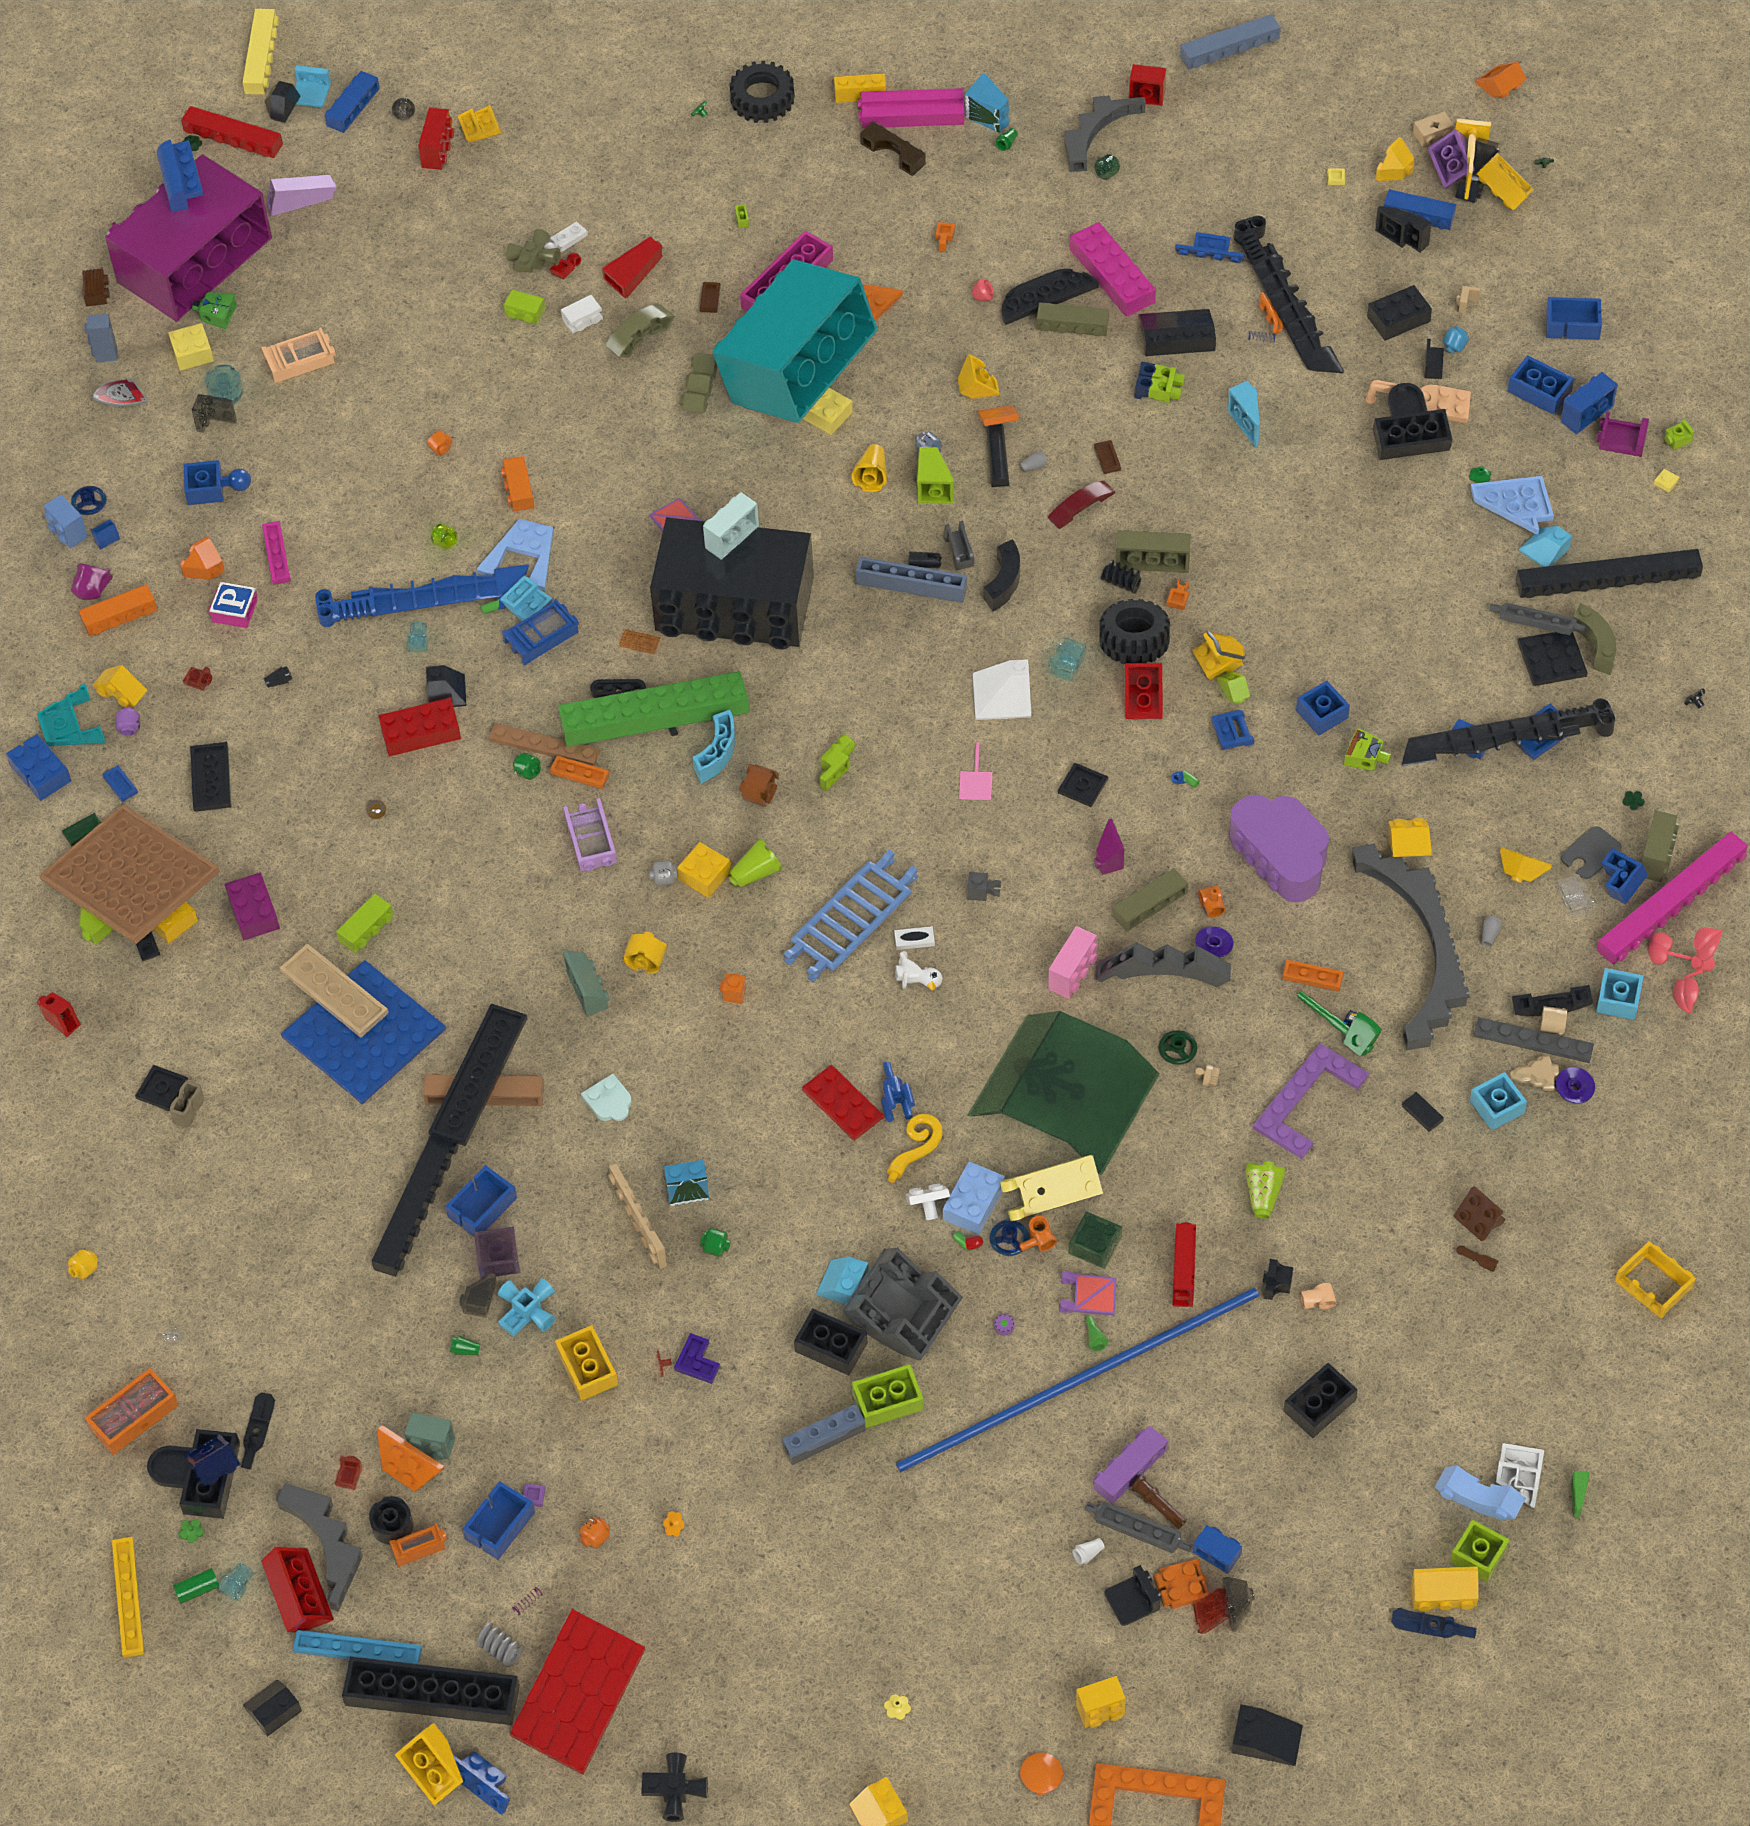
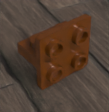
(1479, 1214)

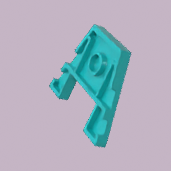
(61, 725)

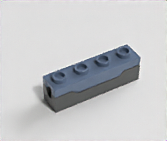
(823, 1434)

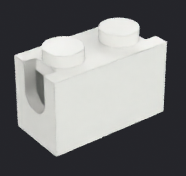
(581, 314)

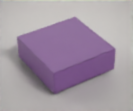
(535, 1493)

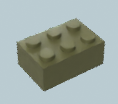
(1660, 845)

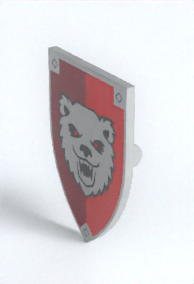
(120, 393)

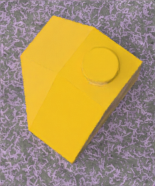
(1397, 163)
(975, 380)
(1522, 866)

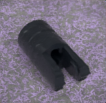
(925, 559)

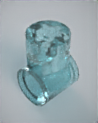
(418, 639)
(235, 1584)

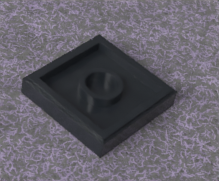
(1082, 784)
(160, 1087)

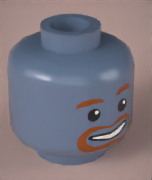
(928, 439)

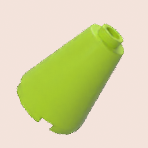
(755, 865)

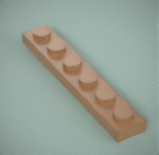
(542, 744)

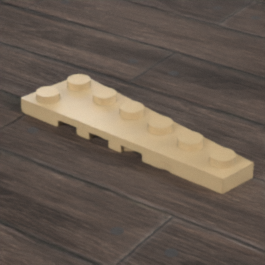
(641, 1224)

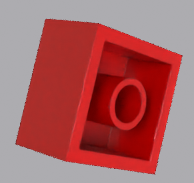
(1148, 83)

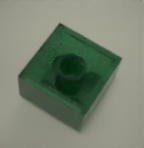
(1095, 1240)

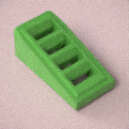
(1578, 1488)

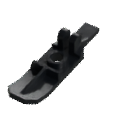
(259, 1418)

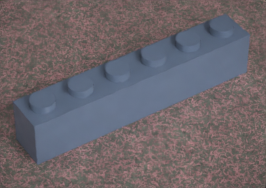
(1230, 41)
(911, 579)

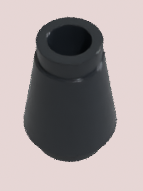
(278, 677)

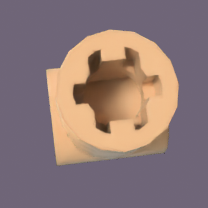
(1321, 1296)

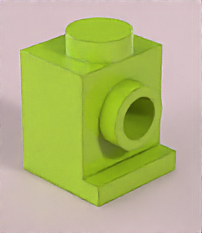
(1679, 435)

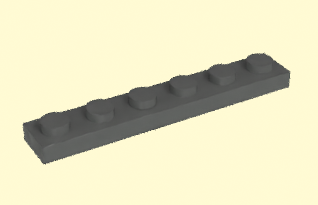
(1533, 1040)

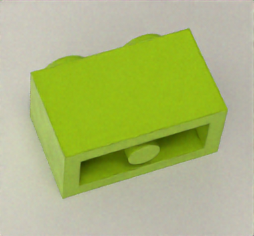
(524, 307)

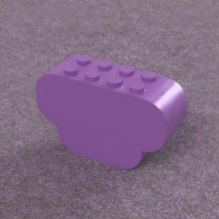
(1281, 844)

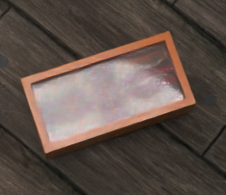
(131, 1411)

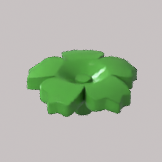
(191, 1531)

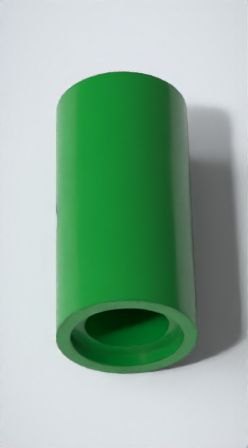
(196, 1585)

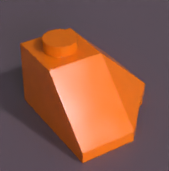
(203, 561)

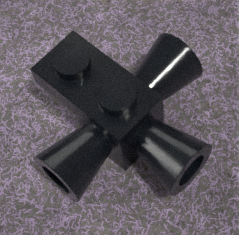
(673, 1786)

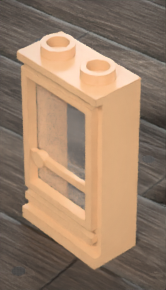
(299, 355)

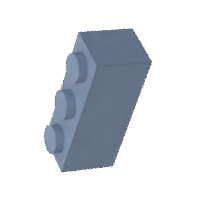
(101, 337)

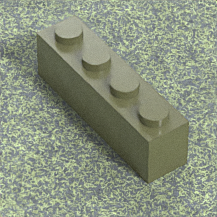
(1072, 319)
(1150, 899)

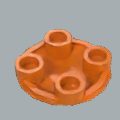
(1041, 1773)

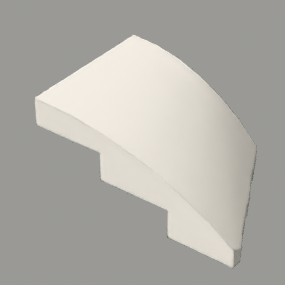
(1522, 1472)

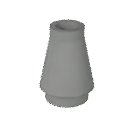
(1035, 461)
(1491, 928)

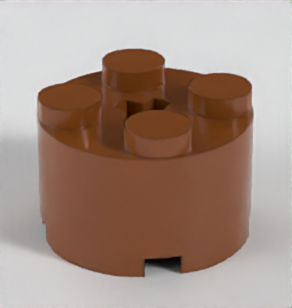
(759, 785)

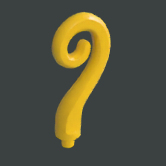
(900, 1163)

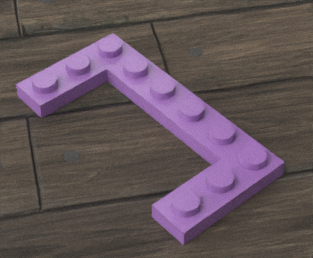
(1271, 1120)

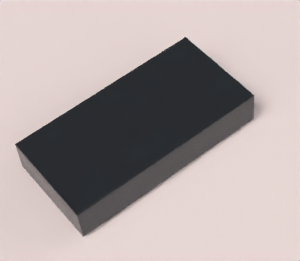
(1422, 1111)

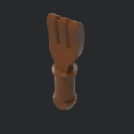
(1483, 1260)

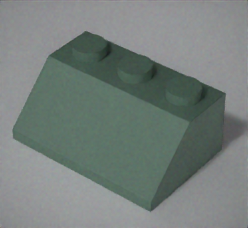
(585, 982)

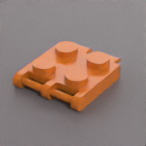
(1181, 1584)

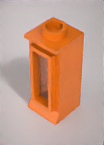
(418, 1544)

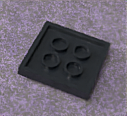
(1552, 658)

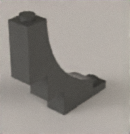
(1166, 960)
(341, 1558)

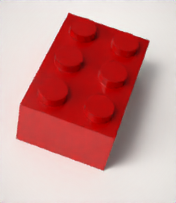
(435, 138)

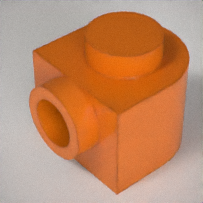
(439, 442)

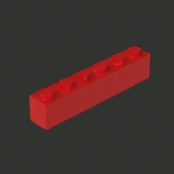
(231, 132)

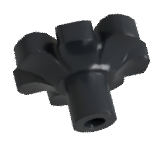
(1696, 698)

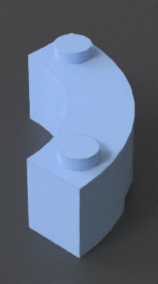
(1492, 1501)

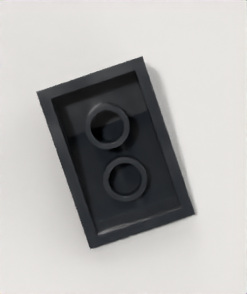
(1266, 1736)

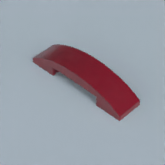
(1079, 501)

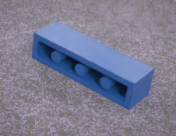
(352, 101)
(1433, 210)

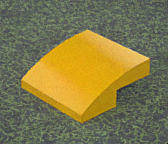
(479, 124)

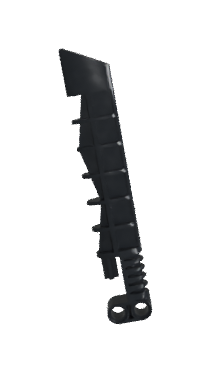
(1294, 315)
(1487, 736)

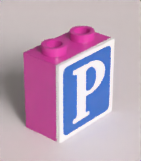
(233, 605)

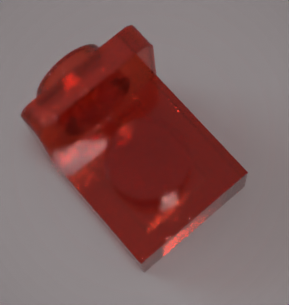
(198, 678)
(349, 1472)

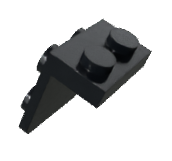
(1133, 1597)

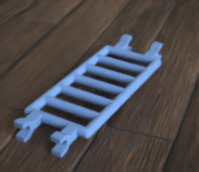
(823, 962)

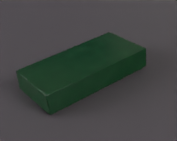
(80, 829)

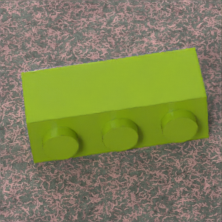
(365, 923)

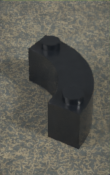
(1484, 152)
(1006, 582)

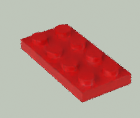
(842, 1102)

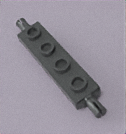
(1537, 618)
(1138, 1527)

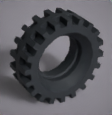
(765, 107)

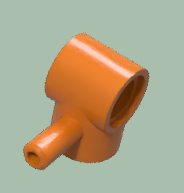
(1212, 901)
(1043, 1239)

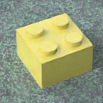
(190, 346)
(830, 411)

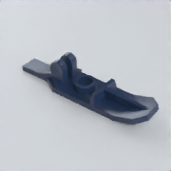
(1420, 1623)

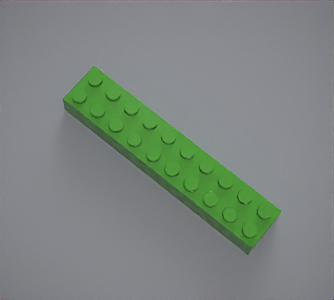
(652, 708)

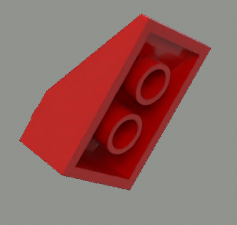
(1144, 691)

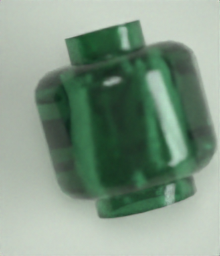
(1107, 166)

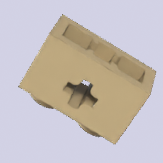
(1432, 128)

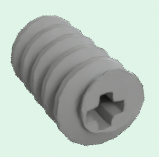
(498, 1645)

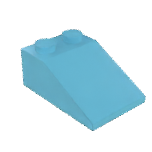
(1244, 410)

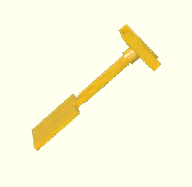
(1472, 130)

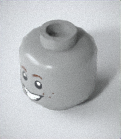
(663, 873)

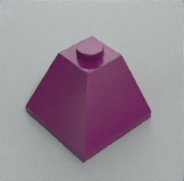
(1109, 850)

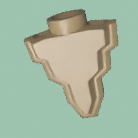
(1537, 1073)

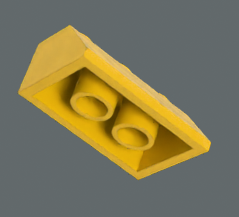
(849, 87)
(1504, 182)
(1445, 1588)

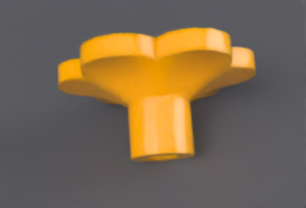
(673, 1523)

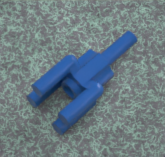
(895, 1093)

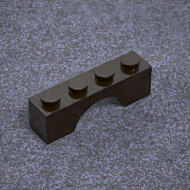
(876, 138)

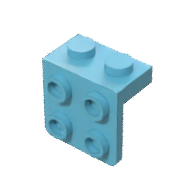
(312, 85)

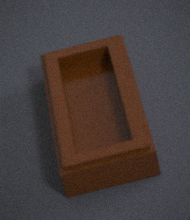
(710, 297)
(1107, 457)

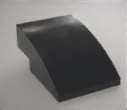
(1403, 227)

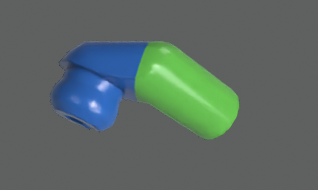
(493, 606)
(1184, 777)

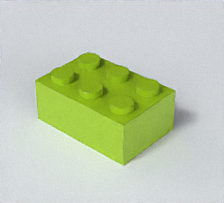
(888, 1396)

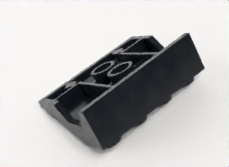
(1178, 332)

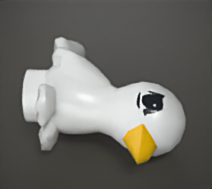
(910, 973)

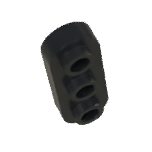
(610, 686)

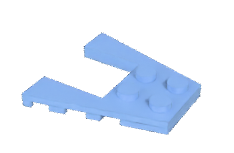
(527, 539)

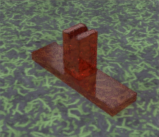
(662, 1363)

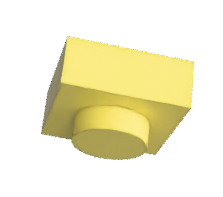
(1666, 480)

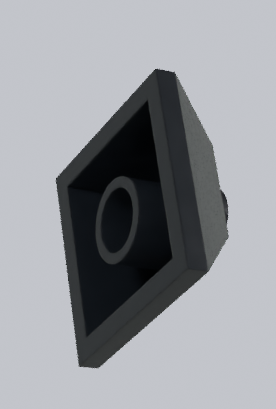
(446, 683)

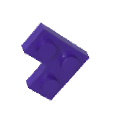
(692, 1361)

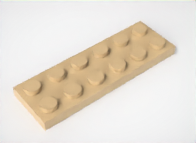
(334, 990)

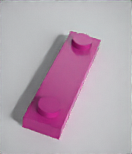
(276, 552)

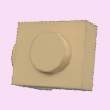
(1468, 293)

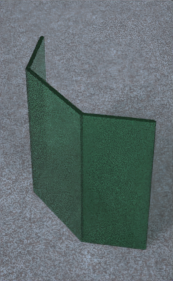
(1069, 1083)

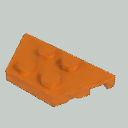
(881, 298)
(405, 1461)

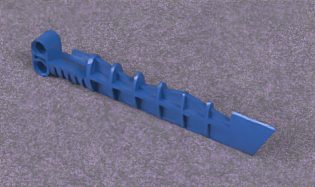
(438, 593)

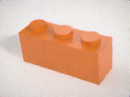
(517, 483)

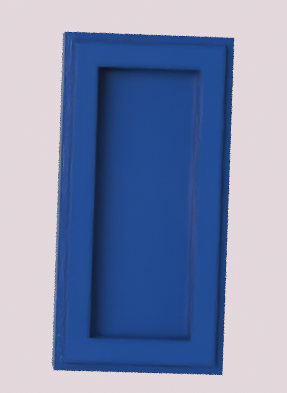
(120, 783)

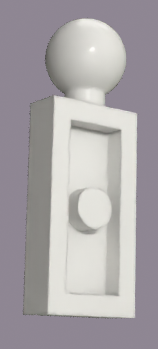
(567, 237)

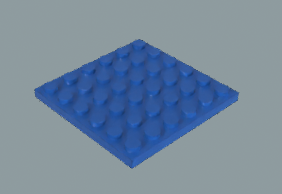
(371, 1061)

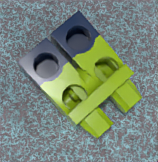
(1158, 382)

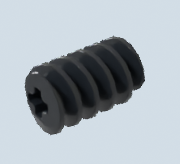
(1121, 576)

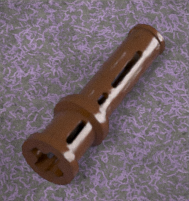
(1152, 1496)

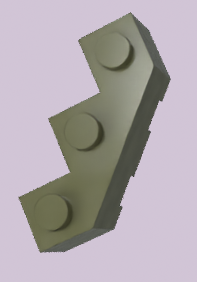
(699, 383)

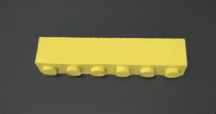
(260, 51)

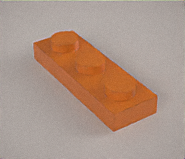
(579, 772)
(1312, 975)

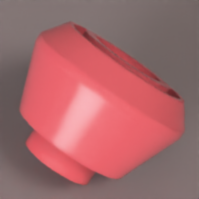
(983, 290)

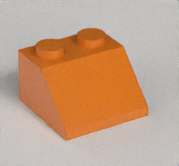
(1502, 79)

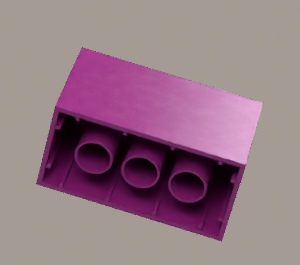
(190, 251)

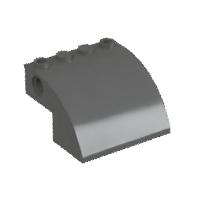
(902, 1304)

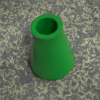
(1006, 139)
(464, 1346)

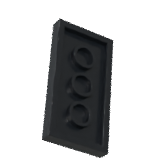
(210, 776)

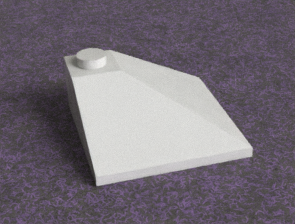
(1002, 691)

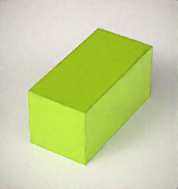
(742, 216)

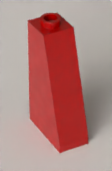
(633, 266)

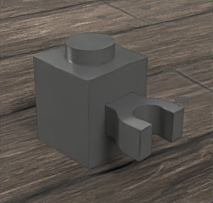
(979, 886)

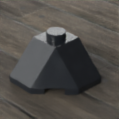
(281, 101)

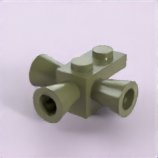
(533, 254)

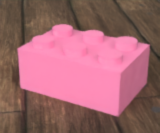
(1073, 962)

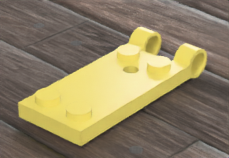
(1061, 1185)

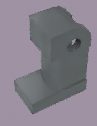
(962, 552)

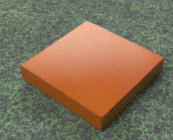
(998, 415)

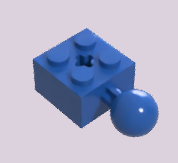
(205, 482)

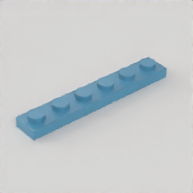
(345, 1646)

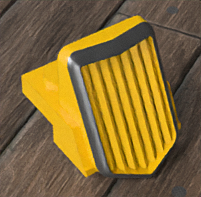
(1219, 654)

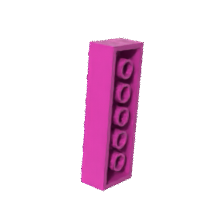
(805, 249)
(1112, 269)

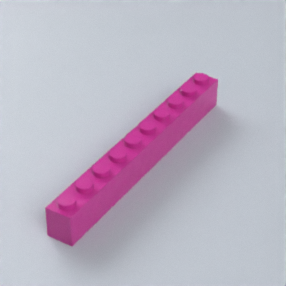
(1672, 898)

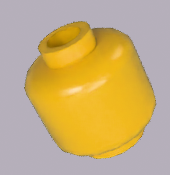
(82, 1264)

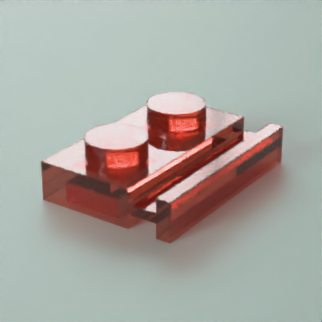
(1211, 1610)

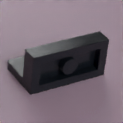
(1433, 361)

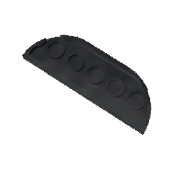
(1049, 288)

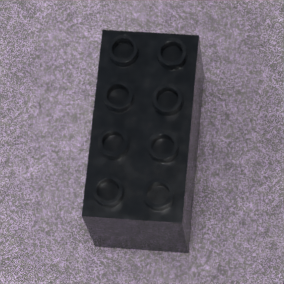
(747, 596)

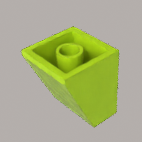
(934, 478)

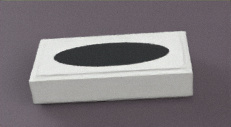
(914, 938)

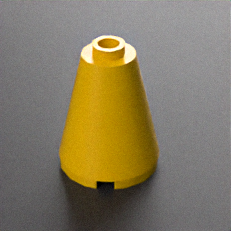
(871, 470)

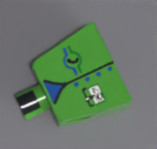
(216, 308)

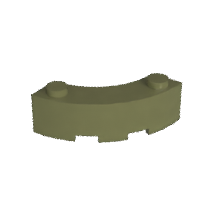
(633, 329)
(1600, 636)

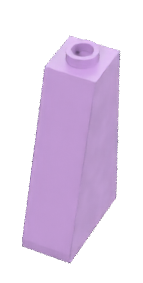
(298, 192)

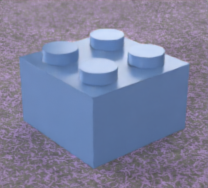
(65, 521)

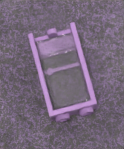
(590, 837)

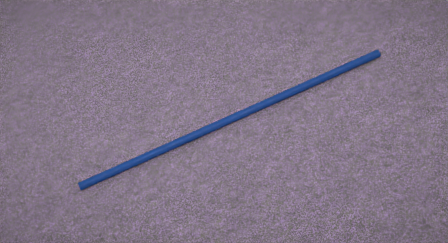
(1076, 1380)

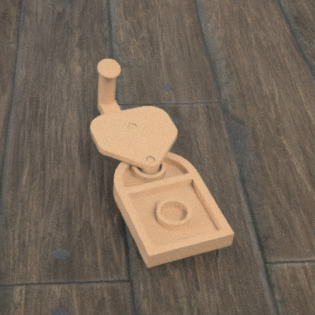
(1454, 401)

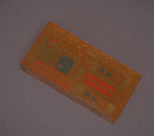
(639, 641)

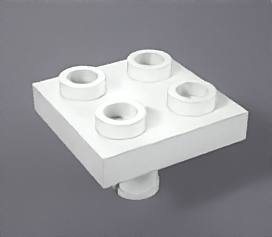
(928, 1198)

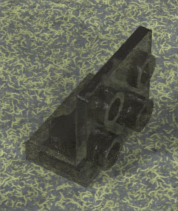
(212, 408)

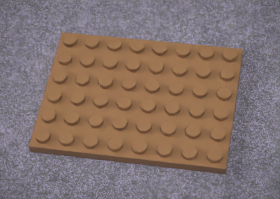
(129, 874)

